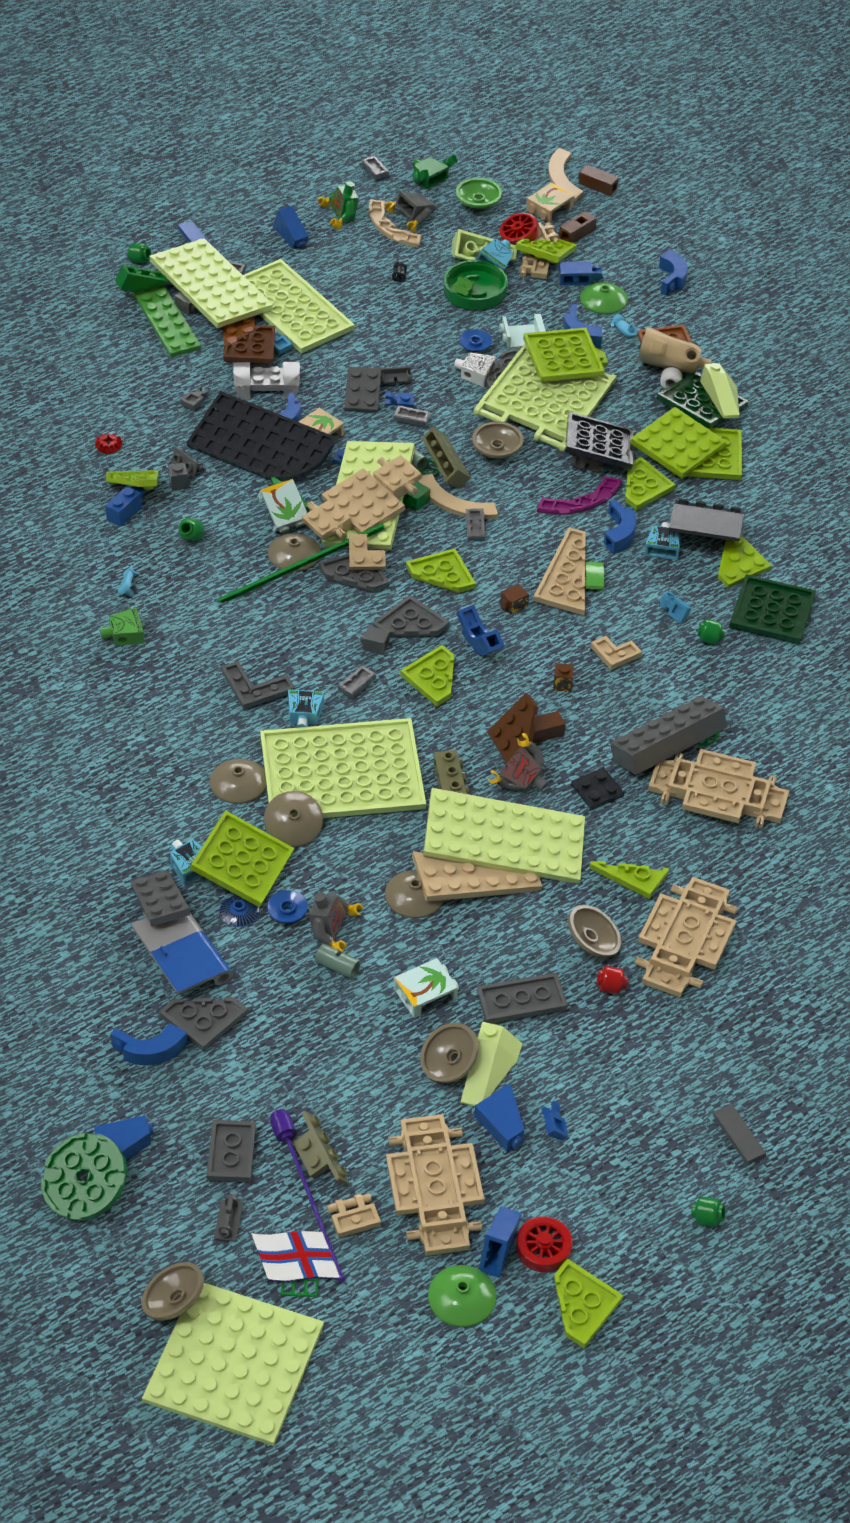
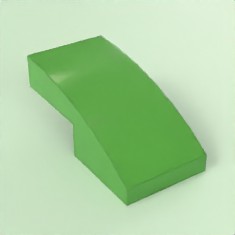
(463, 285)
(594, 575)

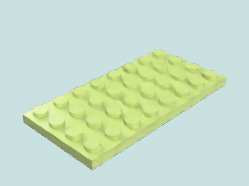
(211, 283)
(297, 307)
(365, 455)
(504, 835)

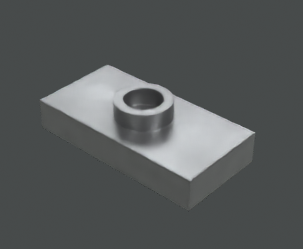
(375, 167)
(411, 416)
(475, 524)
(357, 682)

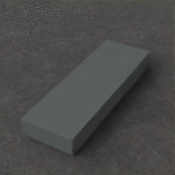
(739, 1134)

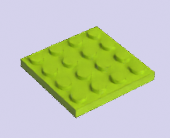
(563, 354)
(678, 442)
(726, 462)
(241, 858)

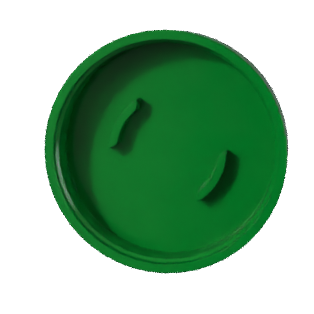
(489, 285)

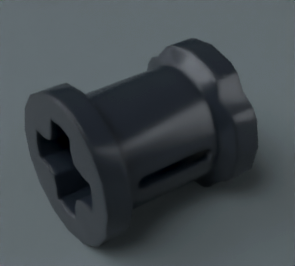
(400, 277)

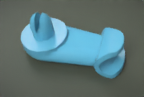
(626, 329)
(125, 585)

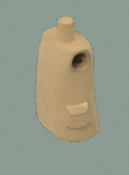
(667, 351)

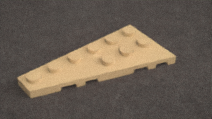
(565, 577)
(456, 880)

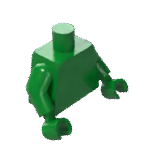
(431, 172)

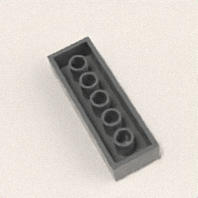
(668, 735)

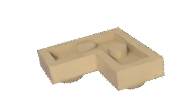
(364, 559)
(613, 655)

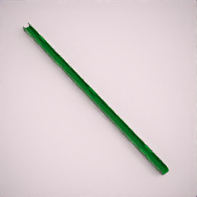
(296, 566)

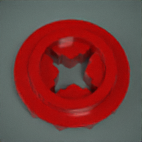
(114, 445)

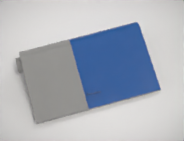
(183, 952)

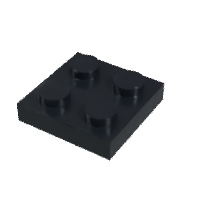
(597, 788)

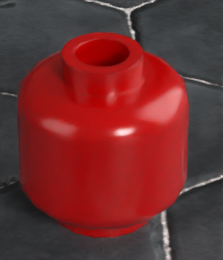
(611, 980)

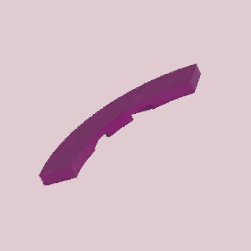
(582, 503)

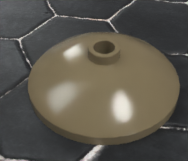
(497, 439)
(291, 549)
(238, 781)
(293, 830)
(407, 898)
(594, 931)
(443, 1047)
(173, 1291)

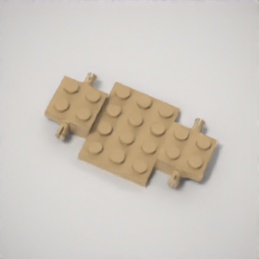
(363, 499)
(719, 787)
(686, 934)
(435, 1183)

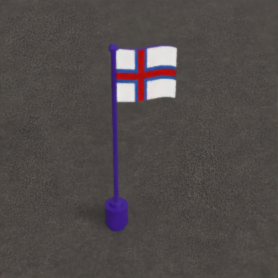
(297, 1253)

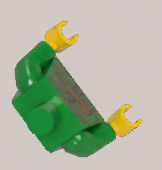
(343, 202)

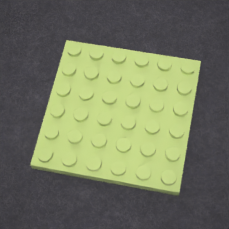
(234, 1363)

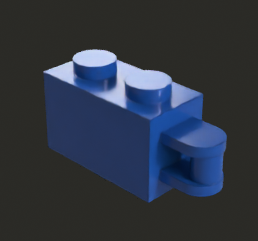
(578, 273)
(125, 505)

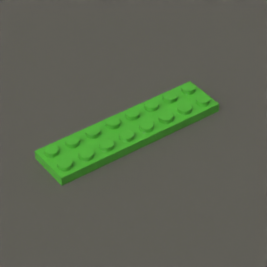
(167, 321)

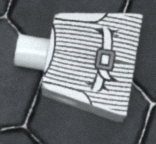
(475, 367)

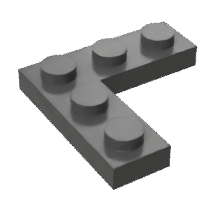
(254, 695)

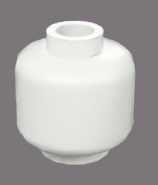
(670, 376)

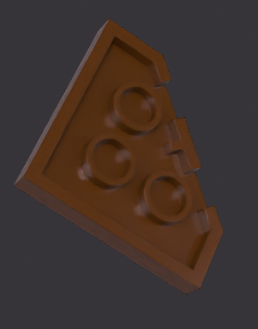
(252, 347)
(512, 724)

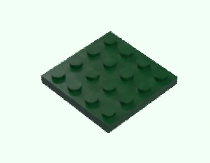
(693, 400)
(772, 609)

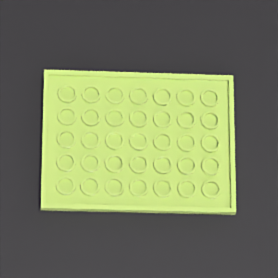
(347, 766)

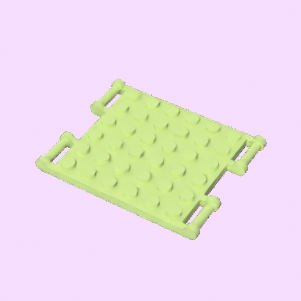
(538, 404)

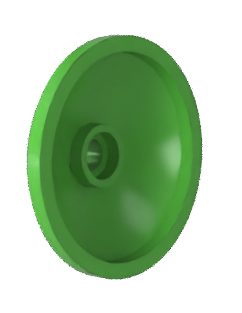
(478, 193)
(604, 298)
(460, 1306)

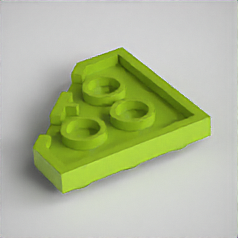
(545, 249)
(144, 479)
(645, 484)
(738, 560)
(442, 570)
(432, 675)
(583, 1302)

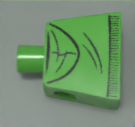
(124, 628)

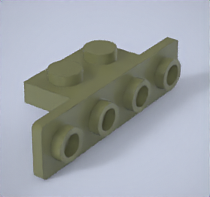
(316, 1151)

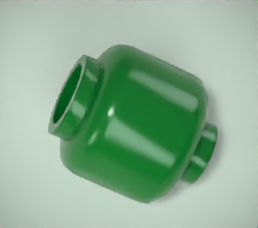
(139, 253)
(191, 529)
(710, 631)
(708, 1211)

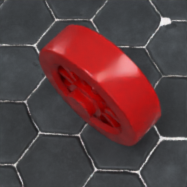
(519, 227)
(543, 1244)

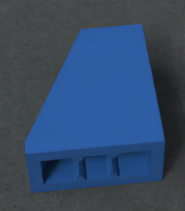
(290, 227)
(501, 1118)
(128, 1134)
(499, 1241)

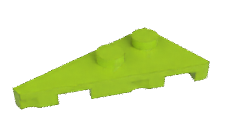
(637, 878)

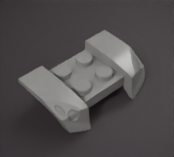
(266, 379)

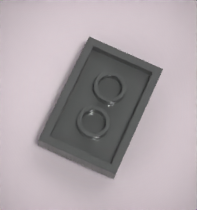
(362, 389)
(231, 1151)

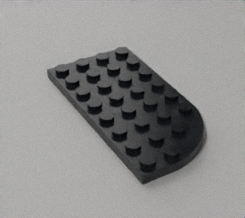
(259, 440)

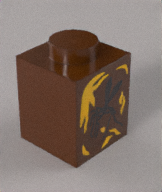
(514, 599)
(563, 677)

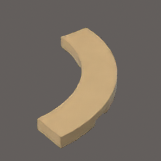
(557, 174)
(387, 228)
(453, 504)

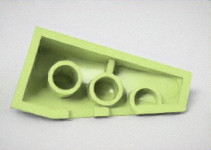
(468, 245)
(721, 390)
(496, 1056)

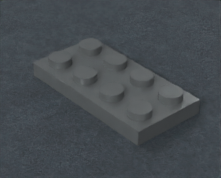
(160, 898)
(521, 998)

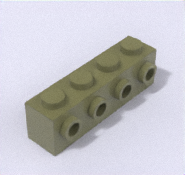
(446, 458)
(449, 773)

